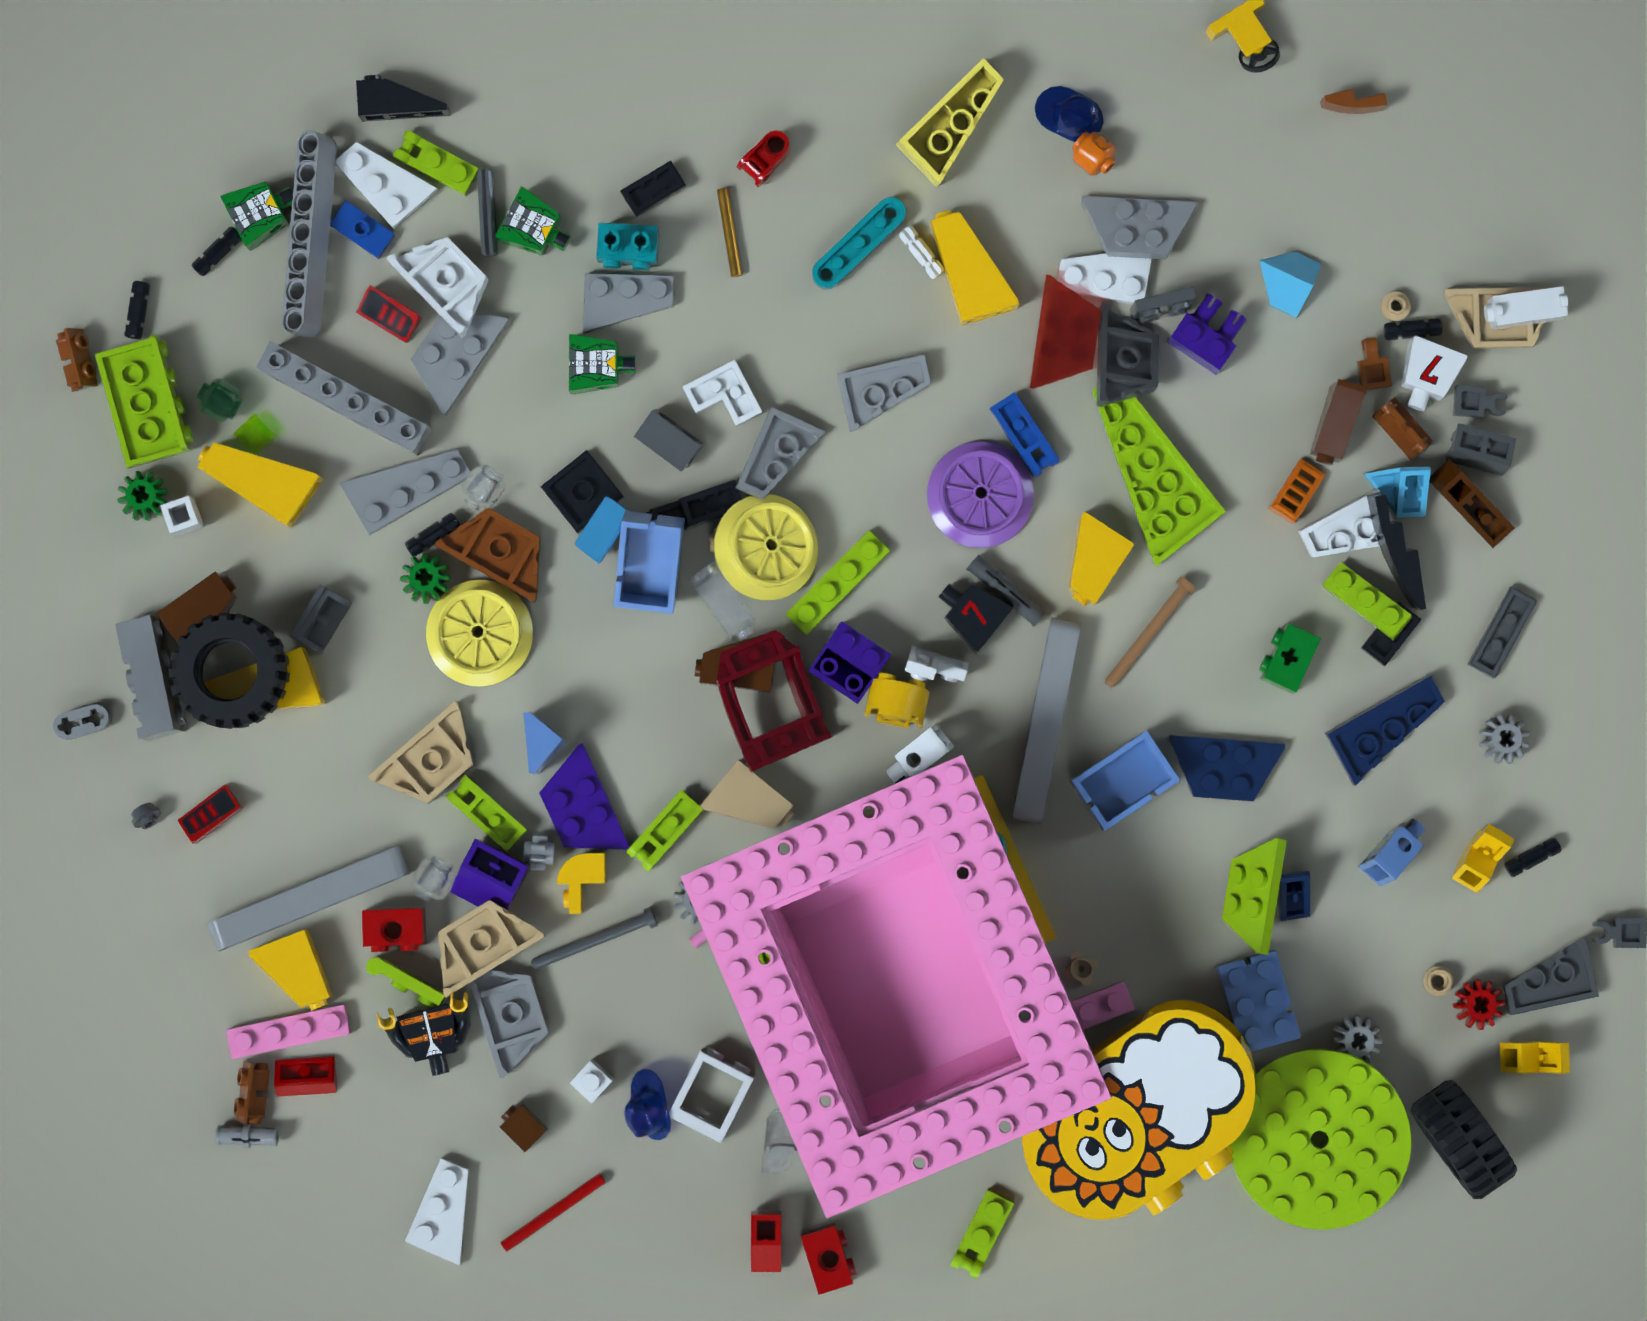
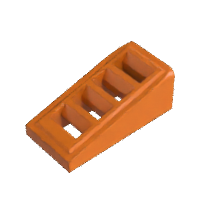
(1282, 510)

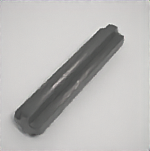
(487, 212)

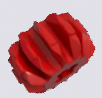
(1468, 1002)

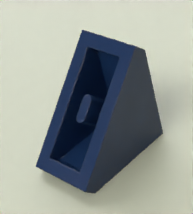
(1294, 895)

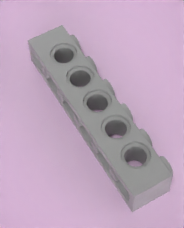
(343, 398)

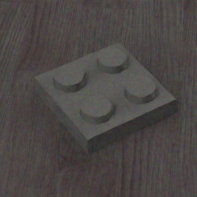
(1173, 302)

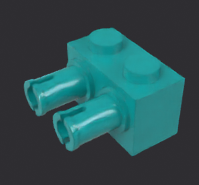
(627, 245)

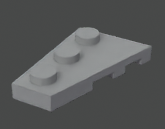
(879, 387)

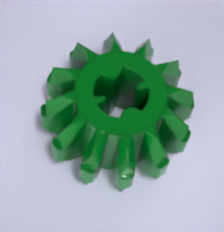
(131, 492)
(433, 570)

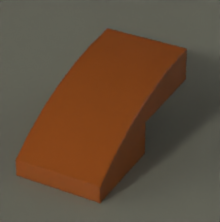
(1346, 103)

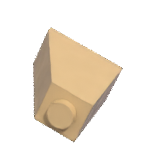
(748, 798)

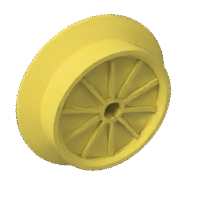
(743, 551)
(504, 640)

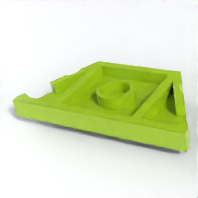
(1254, 893)

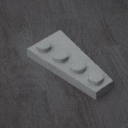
(401, 489)

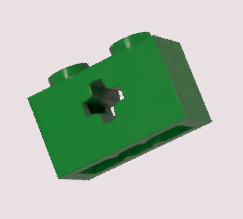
(1303, 648)

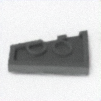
(1554, 982)

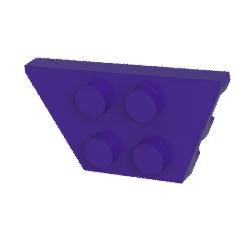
(581, 806)

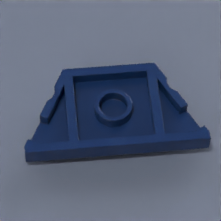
(1225, 766)

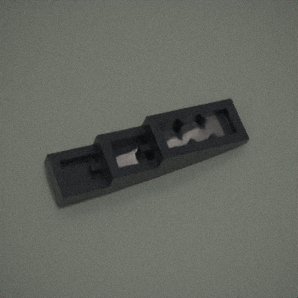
(701, 506)
(1401, 561)

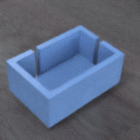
(652, 562)
(1124, 779)
(1258, 1000)

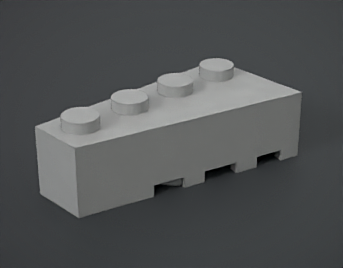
(149, 678)

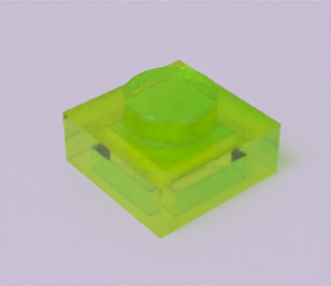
(254, 434)

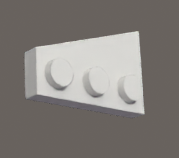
(385, 185)
(1106, 277)
(1342, 529)
(441, 1215)

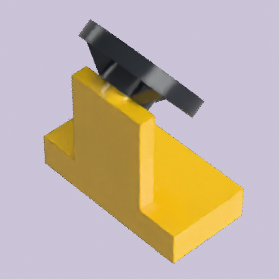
(1248, 35)

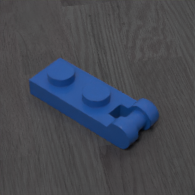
(1024, 434)

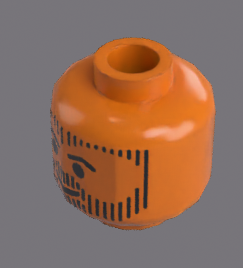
(1094, 153)

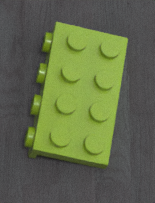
(144, 401)

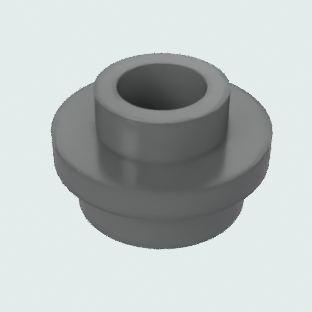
(145, 816)

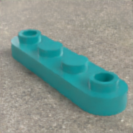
(858, 243)

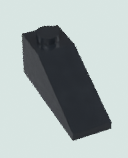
(388, 100)

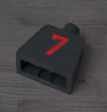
(974, 614)

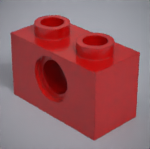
(376, 923)
(828, 1276)

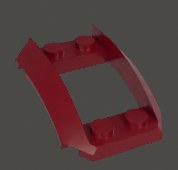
(785, 739)

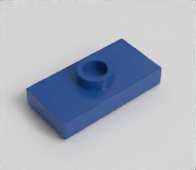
(362, 230)

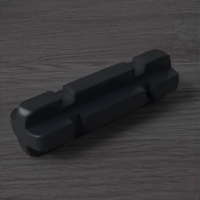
(216, 251)
(137, 310)
(1413, 328)
(432, 534)
(1533, 857)

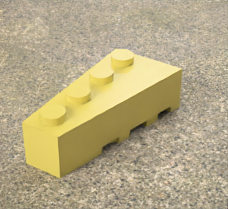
(944, 130)

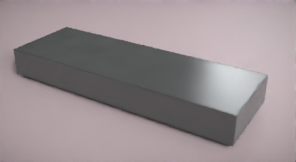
(1502, 632)

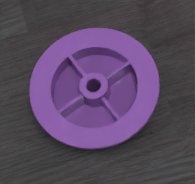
(977, 520)

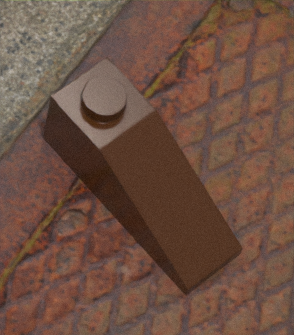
(1471, 503)

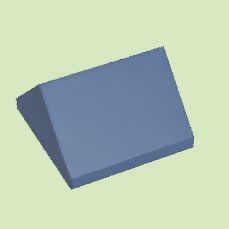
(541, 743)

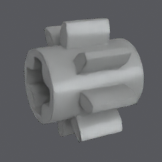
(539, 852)

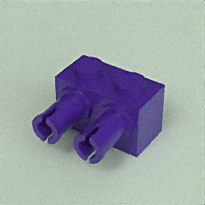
(1201, 342)

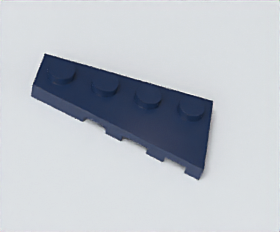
(1377, 730)

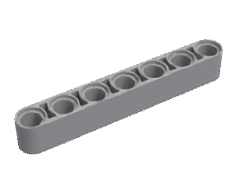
(309, 234)
(1046, 721)
(308, 898)

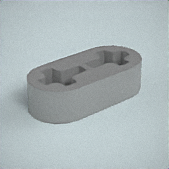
(84, 728)

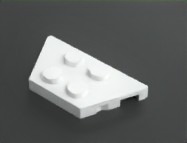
(444, 280)

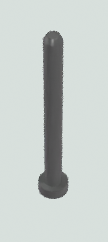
(598, 938)

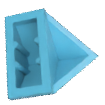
(1289, 280)
(1404, 488)

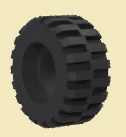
(189, 662)
(1463, 1139)

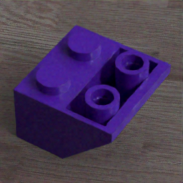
(849, 662)
(489, 875)

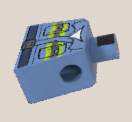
(1393, 853)

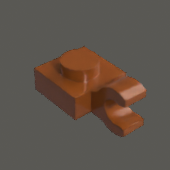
(1373, 371)

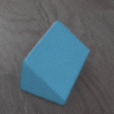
(601, 530)

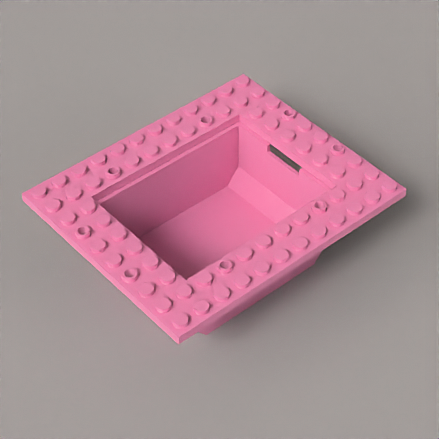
(895, 987)

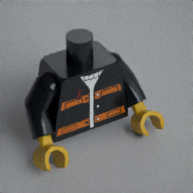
(430, 1032)

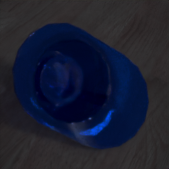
(1068, 113)
(647, 1109)

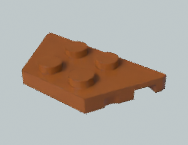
(497, 550)

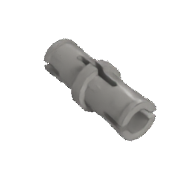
(247, 1135)

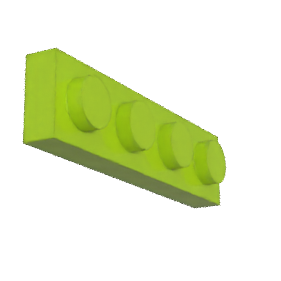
(837, 583)

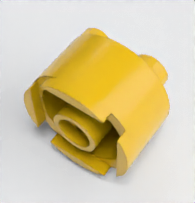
(897, 701)

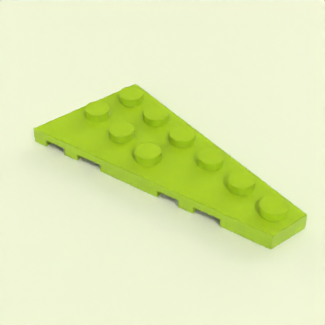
(1161, 485)

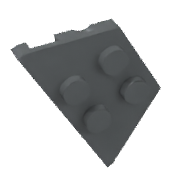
(1125, 358)

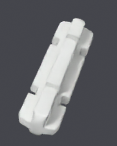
(921, 252)

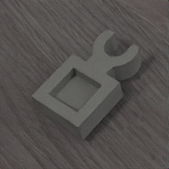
(1472, 402)
(1624, 932)

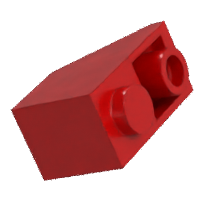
(766, 1241)

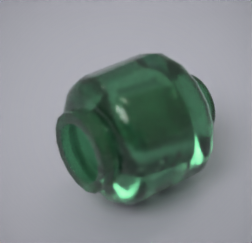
(219, 400)

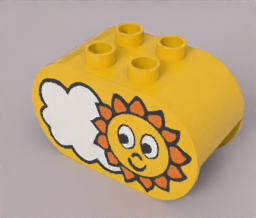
(1176, 1105)

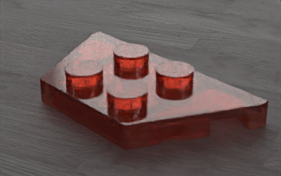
(1064, 335)

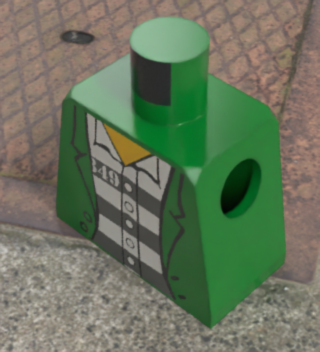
(257, 212)
(532, 225)
(596, 364)

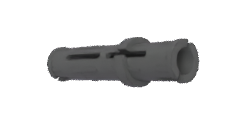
(1005, 590)

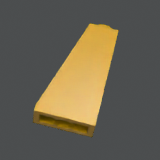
(971, 274)
(266, 483)
(301, 689)

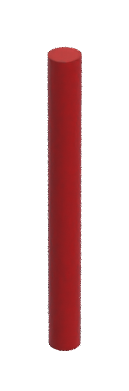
(553, 1212)

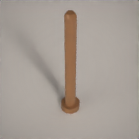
(1150, 631)

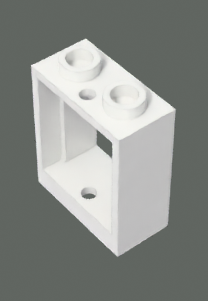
(698, 1123)

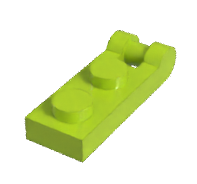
(436, 163)
(487, 814)
(665, 829)
(404, 980)
(982, 1232)

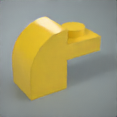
(1482, 857)
(578, 871)
(1534, 1057)

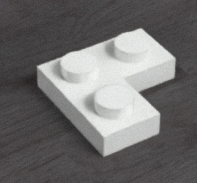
(724, 385)
(925, 664)

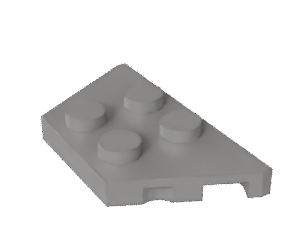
(1137, 225)
(450, 361)
(509, 1016)

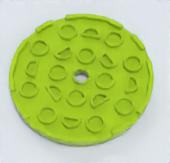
(1365, 1146)

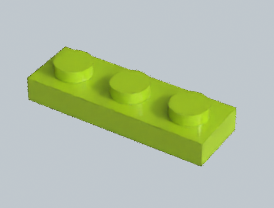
(1367, 601)

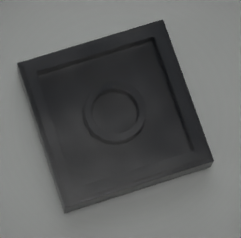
(580, 490)

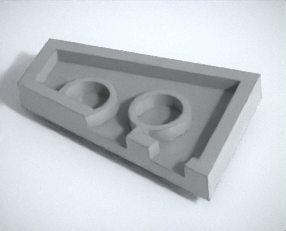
(623, 297)
(776, 451)

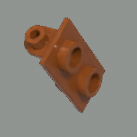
(75, 346)
(1402, 428)
(248, 1104)

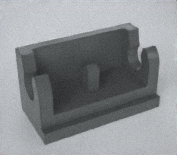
(668, 440)
(1481, 449)
(320, 619)

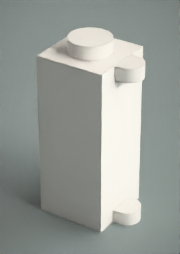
(1526, 308)

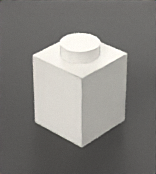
(182, 516)
(591, 1081)

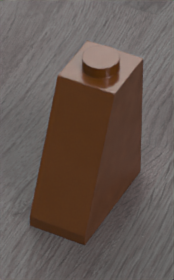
(1337, 421)
(206, 598)
(708, 668)

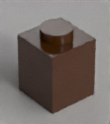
(522, 1126)

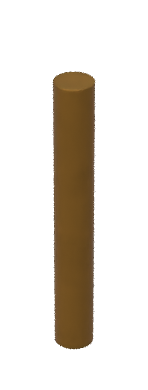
(729, 232)

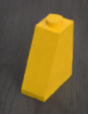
(1095, 559)
(295, 968)

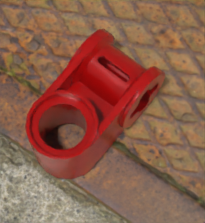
(763, 158)

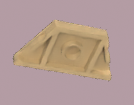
(1469, 312)
(429, 759)
(481, 943)

